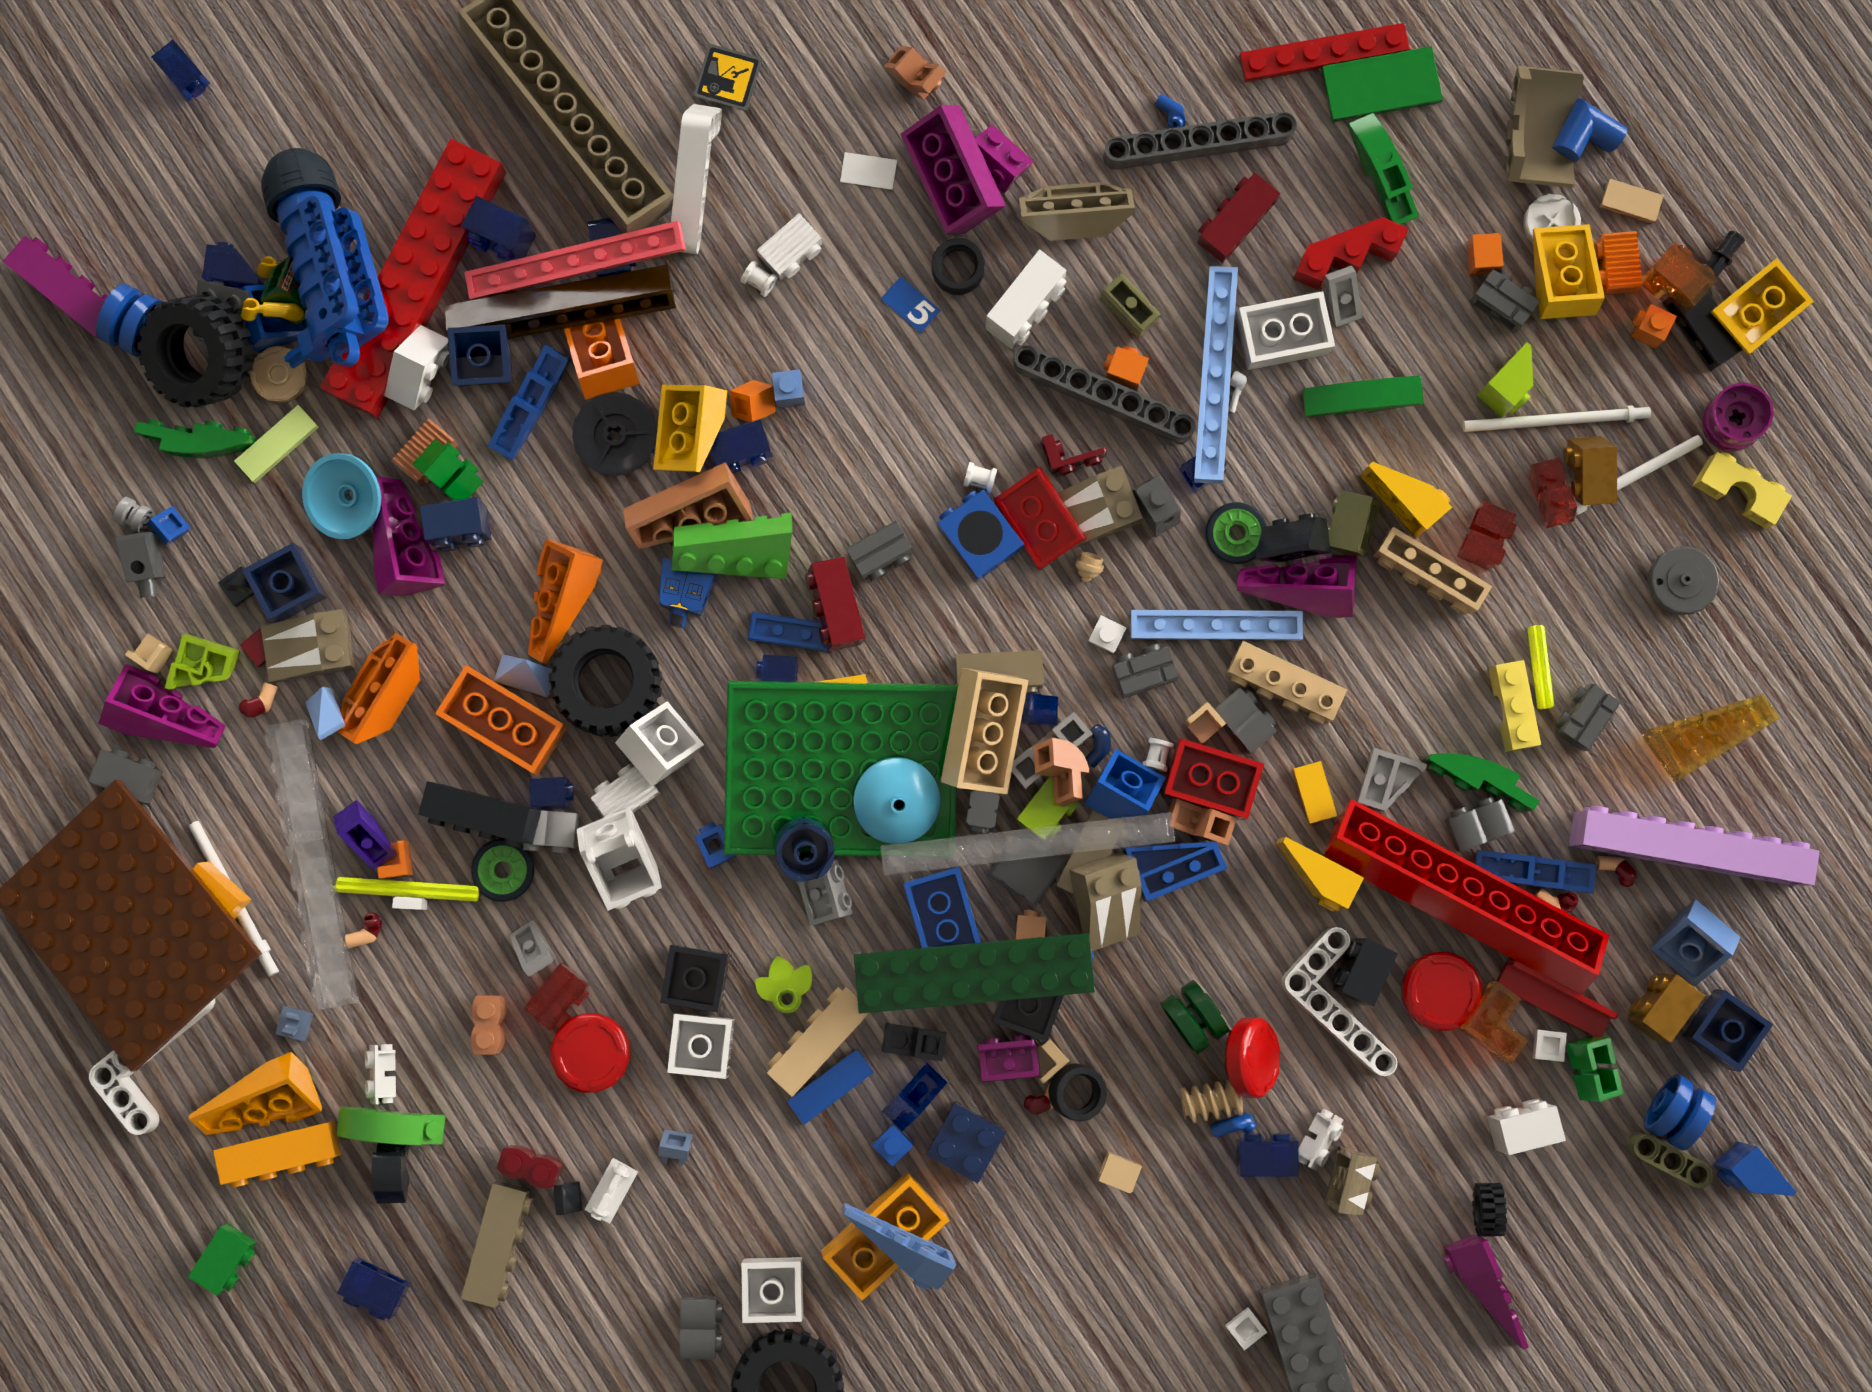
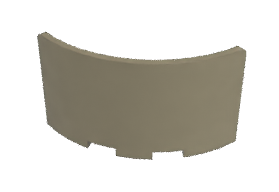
(1540, 110)

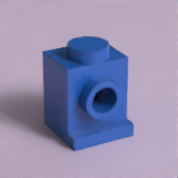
(707, 834)

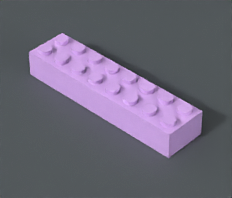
(1694, 848)

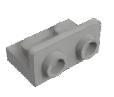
(826, 896)

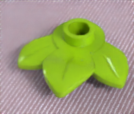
(784, 980)

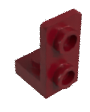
(1054, 451)

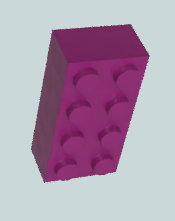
(952, 169)

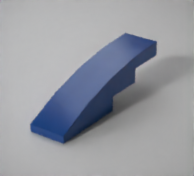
(529, 402)
(1539, 871)

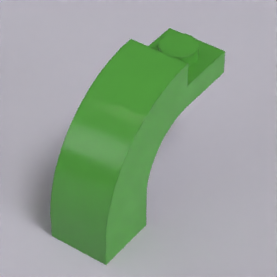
(390, 1127)

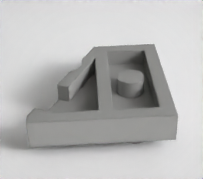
(1387, 778)

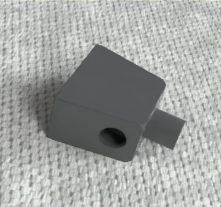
(1157, 505)
(140, 550)

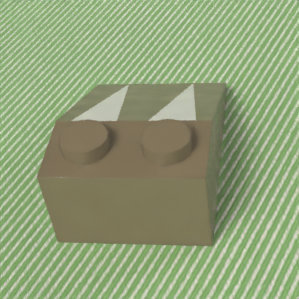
(1102, 504)
(308, 646)
(1108, 899)
(1351, 1181)

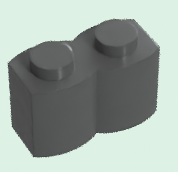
(1245, 720)
(1479, 824)
(699, 1327)

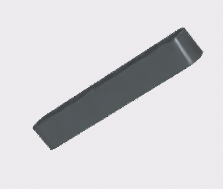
(1209, 131)
(1095, 382)

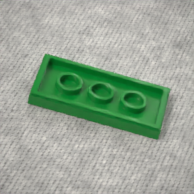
(1381, 84)

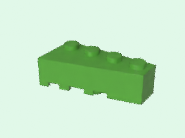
(735, 547)

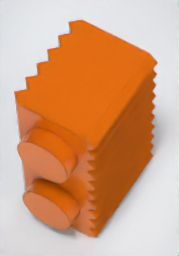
(1619, 262)

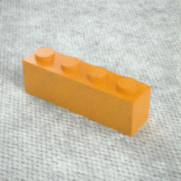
(276, 1153)

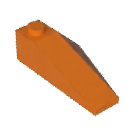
(565, 585)

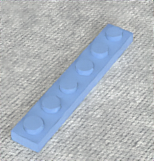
(1216, 625)

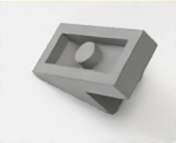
(1342, 296)
(531, 948)

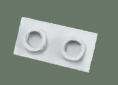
(380, 1085)
(1317, 1150)
(611, 1191)

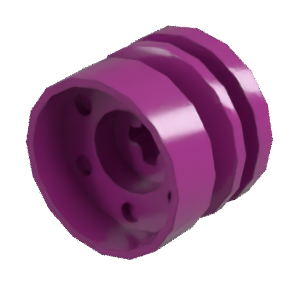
(1742, 402)

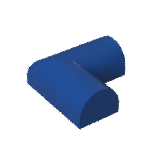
(1587, 124)

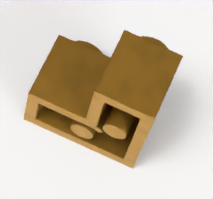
(1594, 468)

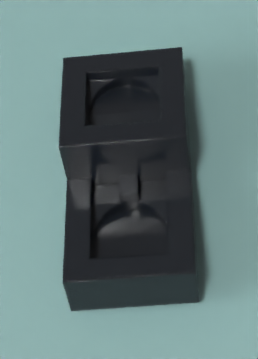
(913, 1041)

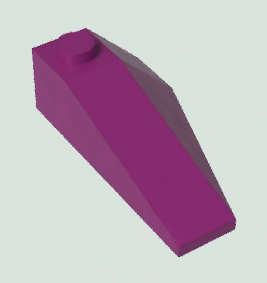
(400, 554)
(1315, 587)
(1478, 1270)

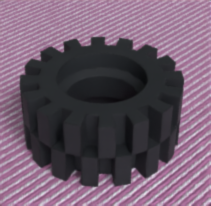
(1489, 1209)

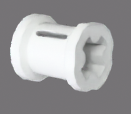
(759, 278)
(980, 477)
(1158, 754)

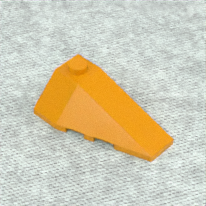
(269, 1093)

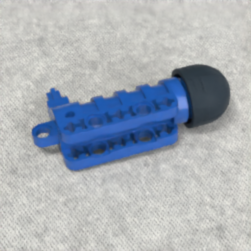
(332, 280)

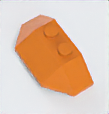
(380, 689)

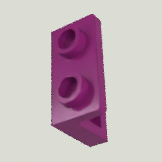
(1002, 157)
(1009, 1059)

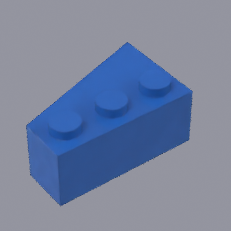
(1174, 866)

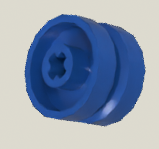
(123, 316)
(1680, 1112)

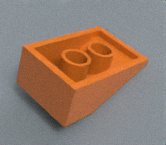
(601, 357)

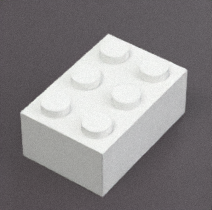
(1026, 300)
(1285, 330)

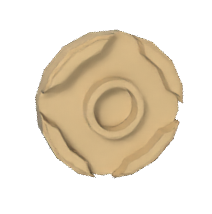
(275, 378)

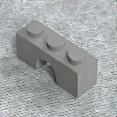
(1070, 729)

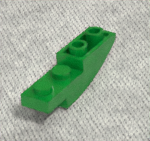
(1385, 167)
(205, 441)
(1472, 771)

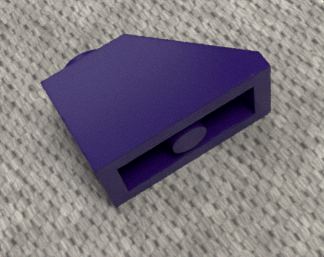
(363, 835)

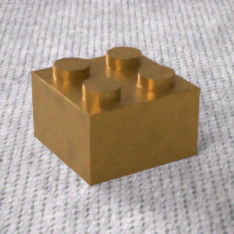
(1664, 1007)

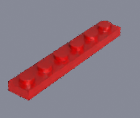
(1322, 51)

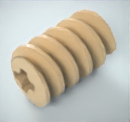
(1210, 1101)

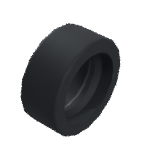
(958, 244)
(1097, 1099)

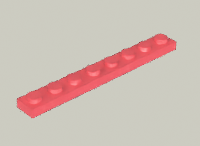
(575, 260)

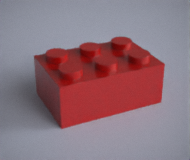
(1213, 779)

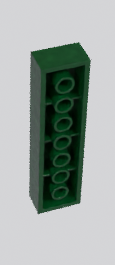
(974, 973)

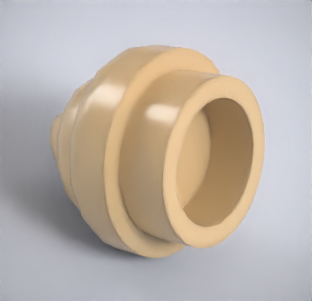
(1089, 566)

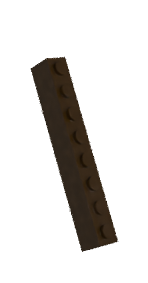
(569, 303)

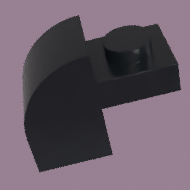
(390, 1173)

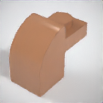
(914, 72)
(1066, 766)
(1201, 822)

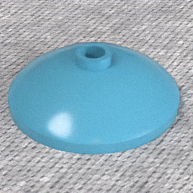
(329, 500)
(892, 781)

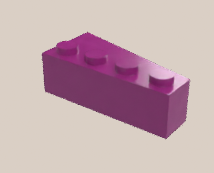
(56, 282)

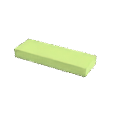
(276, 444)

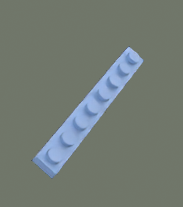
(1216, 375)

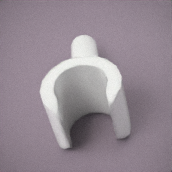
(1238, 382)

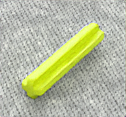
(1540, 667)

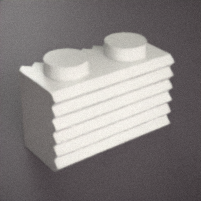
(790, 247)
(627, 791)

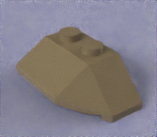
(1076, 210)

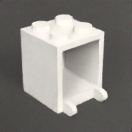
(611, 844)

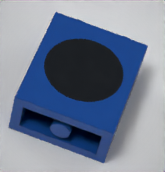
(979, 534)

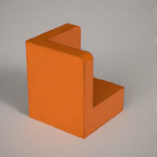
(1484, 253)
(752, 401)
(400, 864)

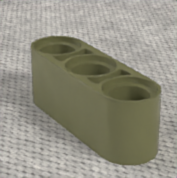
(1682, 1165)

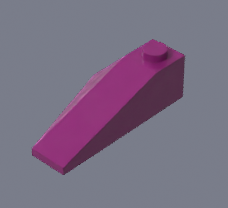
(149, 710)

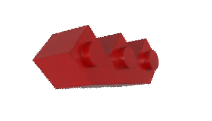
(1348, 249)

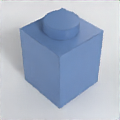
(788, 388)

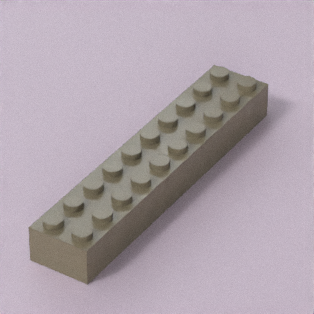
(567, 112)

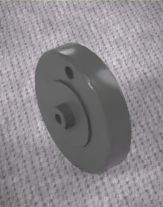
(1683, 580)

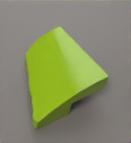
(201, 662)

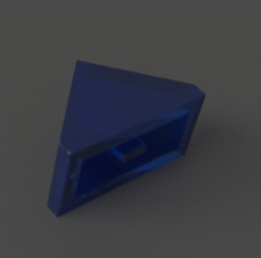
(1040, 710)

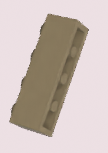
(496, 1244)

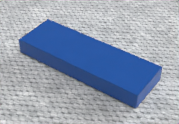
(785, 632)
(830, 1086)

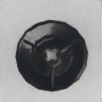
(609, 413)

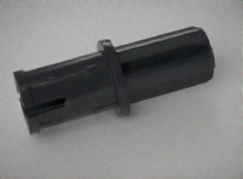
(1724, 253)

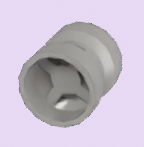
(133, 515)

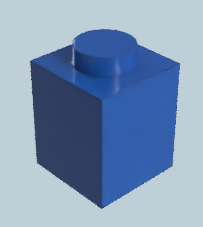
(892, 1144)

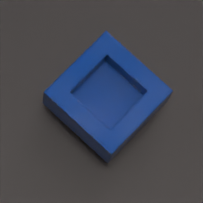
(169, 525)

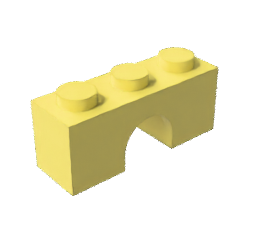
(1764, 498)
(1519, 720)

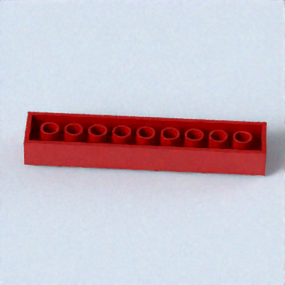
(418, 270)
(1467, 897)

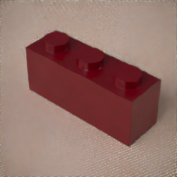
(1237, 216)
(835, 604)

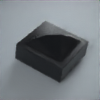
(236, 587)
(567, 1198)

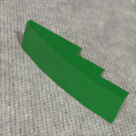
(1363, 396)

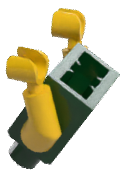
(279, 295)

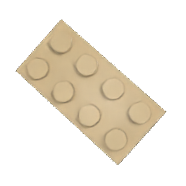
(984, 731)

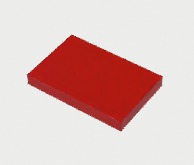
(1039, 518)

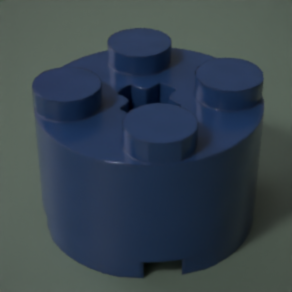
(808, 865)

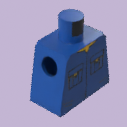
(684, 592)

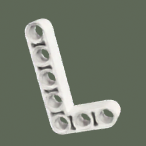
(697, 130)
(1331, 1006)
(121, 1082)

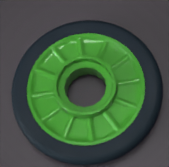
(1218, 532)
(489, 883)

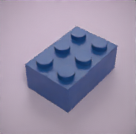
(942, 909)

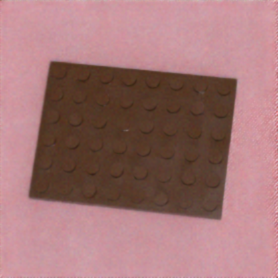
(126, 925)

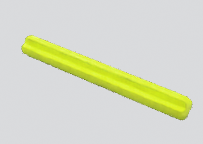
(407, 889)

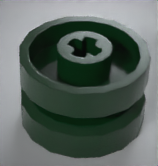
(1193, 1018)

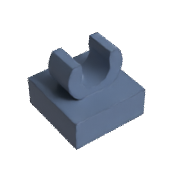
(294, 1023)
(675, 1146)

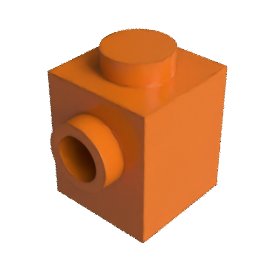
(1652, 325)
(1126, 366)

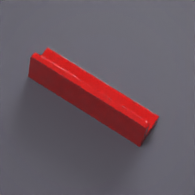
(1555, 998)

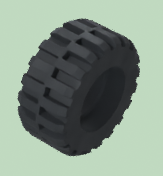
(165, 355)
(578, 653)
(788, 1347)

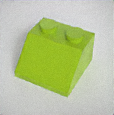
(1510, 385)

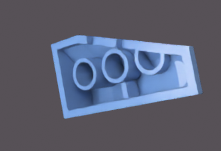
(917, 1257)

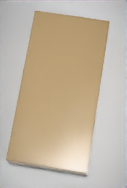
(1631, 201)

